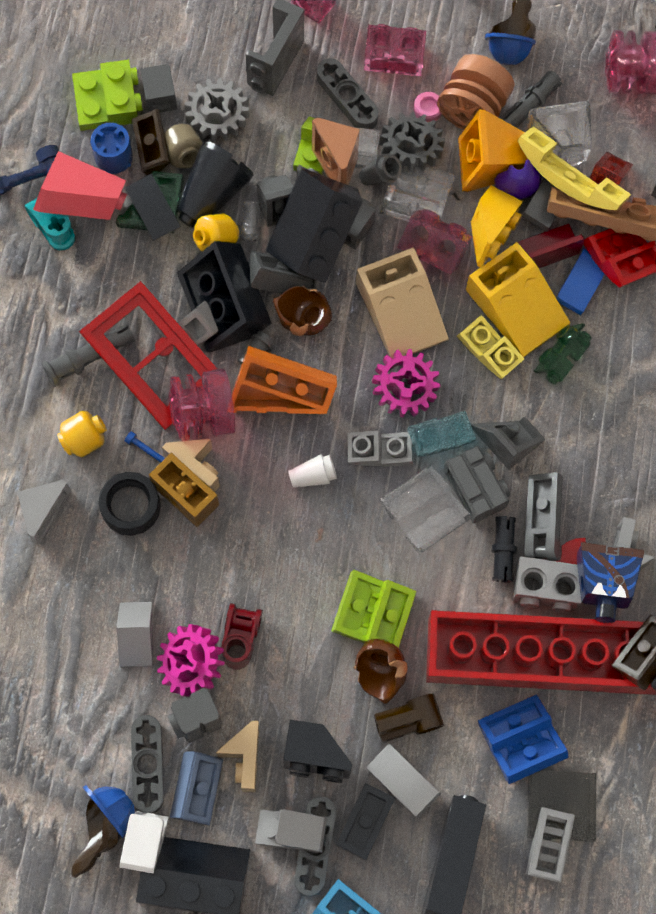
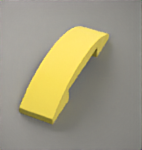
(565, 177)

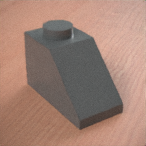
(273, 195)

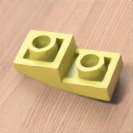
(489, 348)

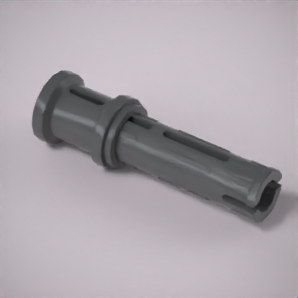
(75, 360)

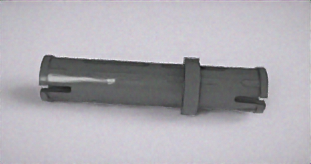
(534, 97)

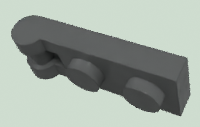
(544, 516)

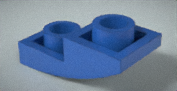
(580, 284)

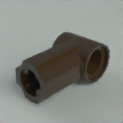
(417, 716)

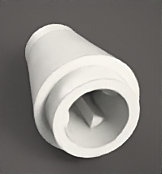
(313, 472)

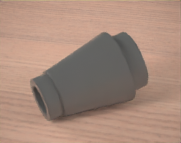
(381, 171)

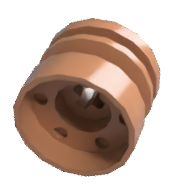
(473, 86)

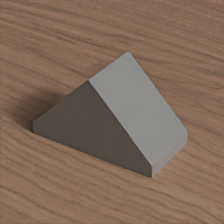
(41, 507)
(135, 634)

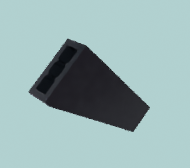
(454, 856)

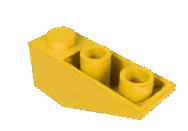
(493, 222)

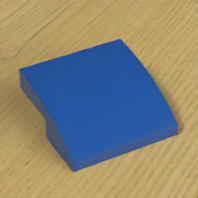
(523, 739)

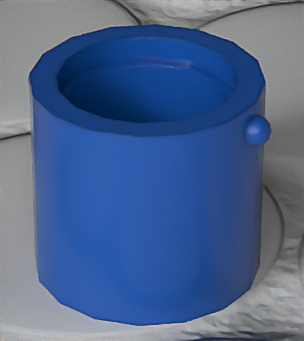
(111, 148)

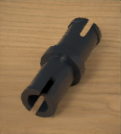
(504, 549)

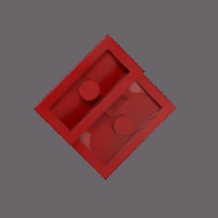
(622, 256)

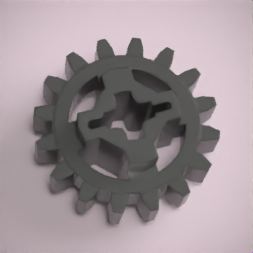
(412, 141)

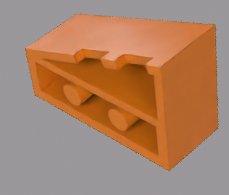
(281, 385)

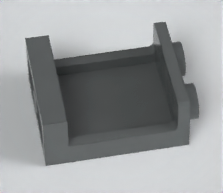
(268, 70)

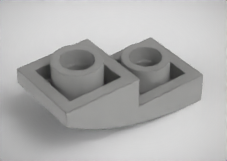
(378, 449)
(403, 780)

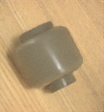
(182, 145)

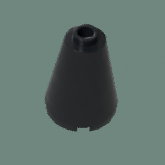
(211, 183)

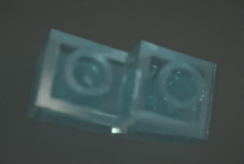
(441, 434)

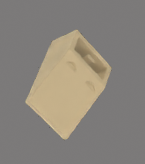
(401, 303)

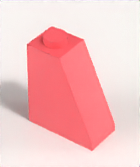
(79, 190)

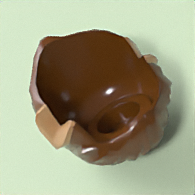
(303, 311)
(381, 669)

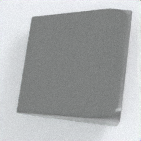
(199, 324)

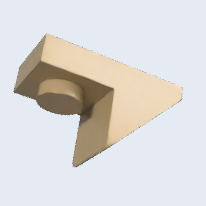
(191, 454)
(244, 746)

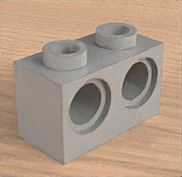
(548, 575)

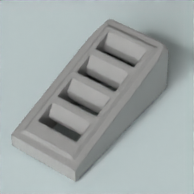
(562, 847)

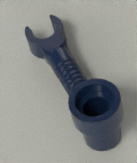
(45, 159)

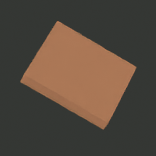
(335, 148)

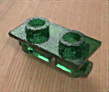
(570, 342)

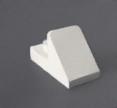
(143, 841)

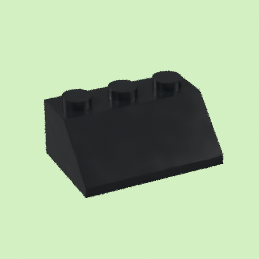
(314, 224)
(223, 281)
(196, 878)

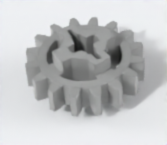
(216, 111)

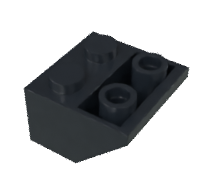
(315, 751)

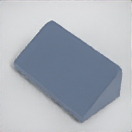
(196, 788)

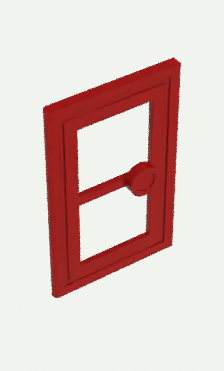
(176, 336)

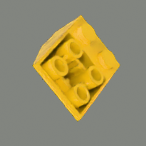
(517, 299)

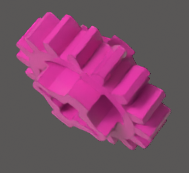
(394, 383)
(190, 660)

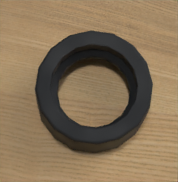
(124, 480)

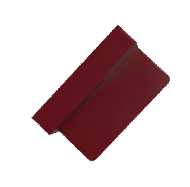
(552, 245)

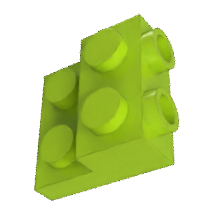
(107, 95)

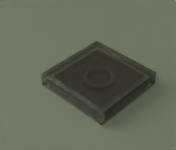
(566, 793)

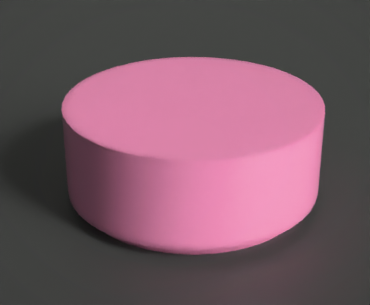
(427, 104)

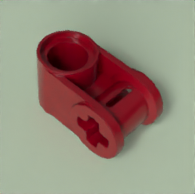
(241, 630)

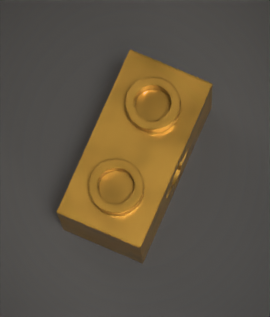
(184, 489)

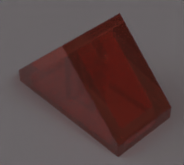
(612, 168)

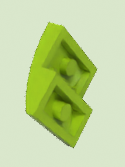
(373, 609)

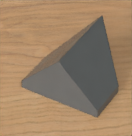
(509, 439)

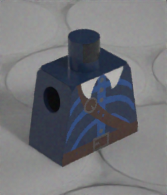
(608, 577)

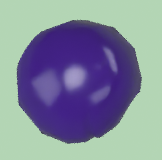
(520, 182)

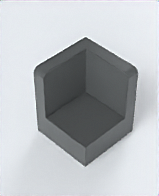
(159, 88)

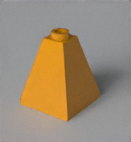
(488, 149)

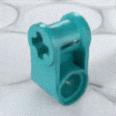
(54, 227)

